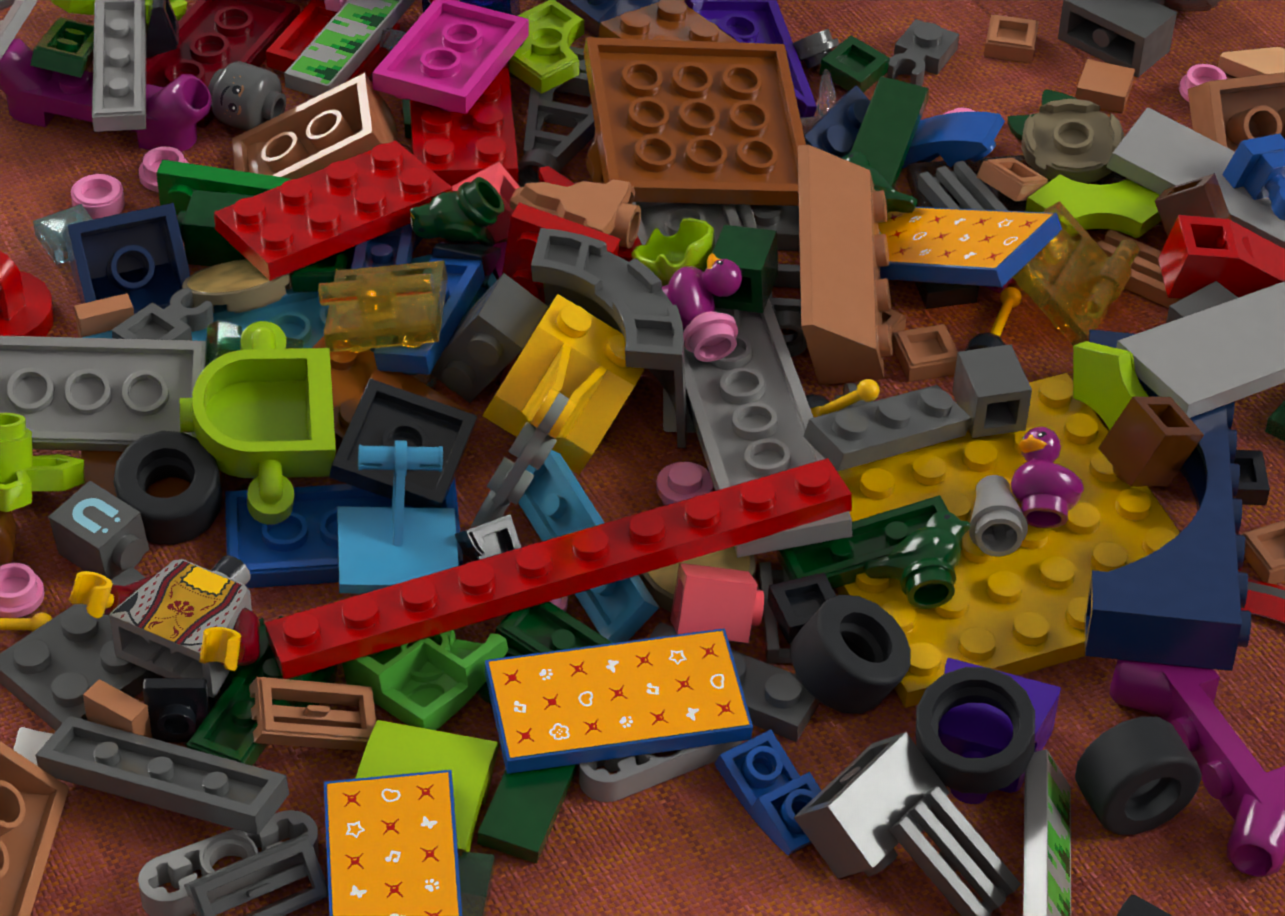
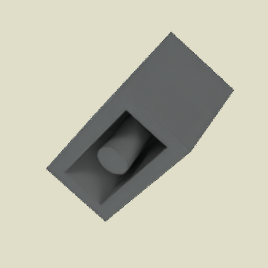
(1119, 31)
(488, 338)
(858, 808)

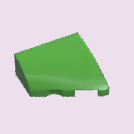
(426, 678)

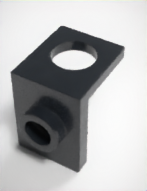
(176, 706)

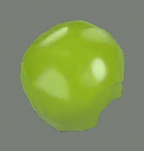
(669, 253)

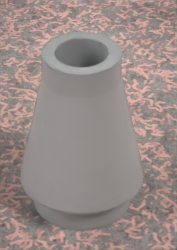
(996, 518)

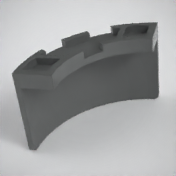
(623, 297)

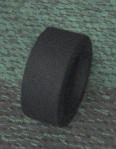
(976, 686)

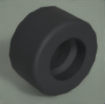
(165, 456)
(850, 654)
(1137, 775)

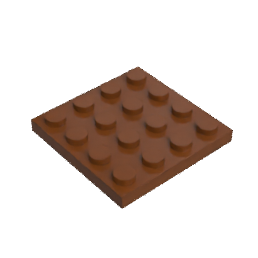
(696, 120)

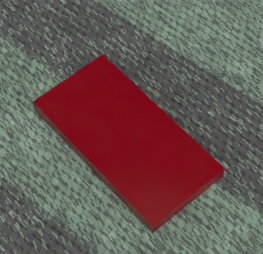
(220, 34)

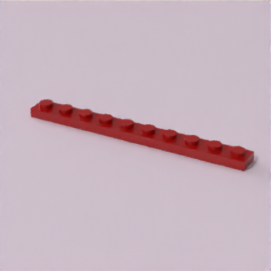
(555, 568)

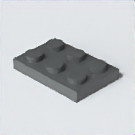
(65, 658)

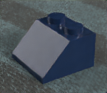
(128, 254)

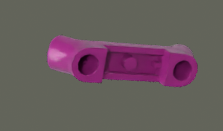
(39, 94)
(1227, 766)

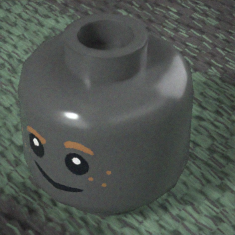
(246, 95)

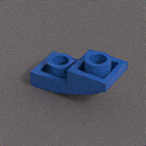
(955, 137)
(769, 788)

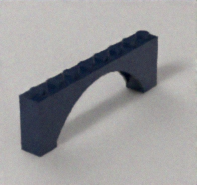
(1188, 594)

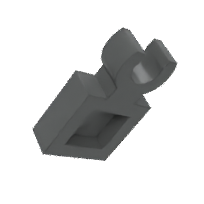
(922, 49)
(171, 323)

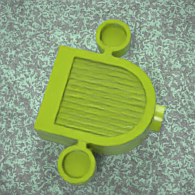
(265, 417)

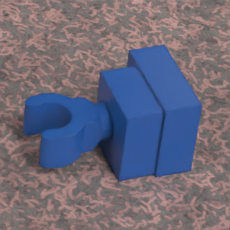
(1261, 170)

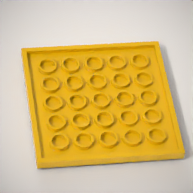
(1021, 606)

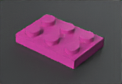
(450, 55)

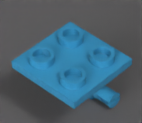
(394, 542)

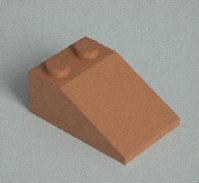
(317, 132)

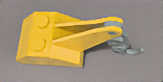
(557, 399)

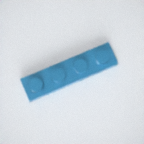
(560, 507)

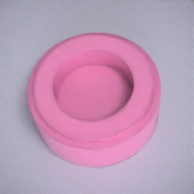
(99, 195)

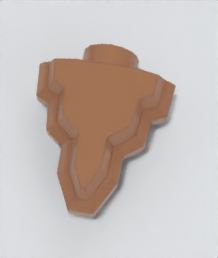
(591, 204)

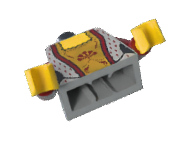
(179, 619)

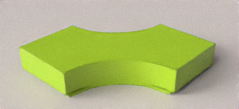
(546, 53)
(1113, 206)
(1104, 379)

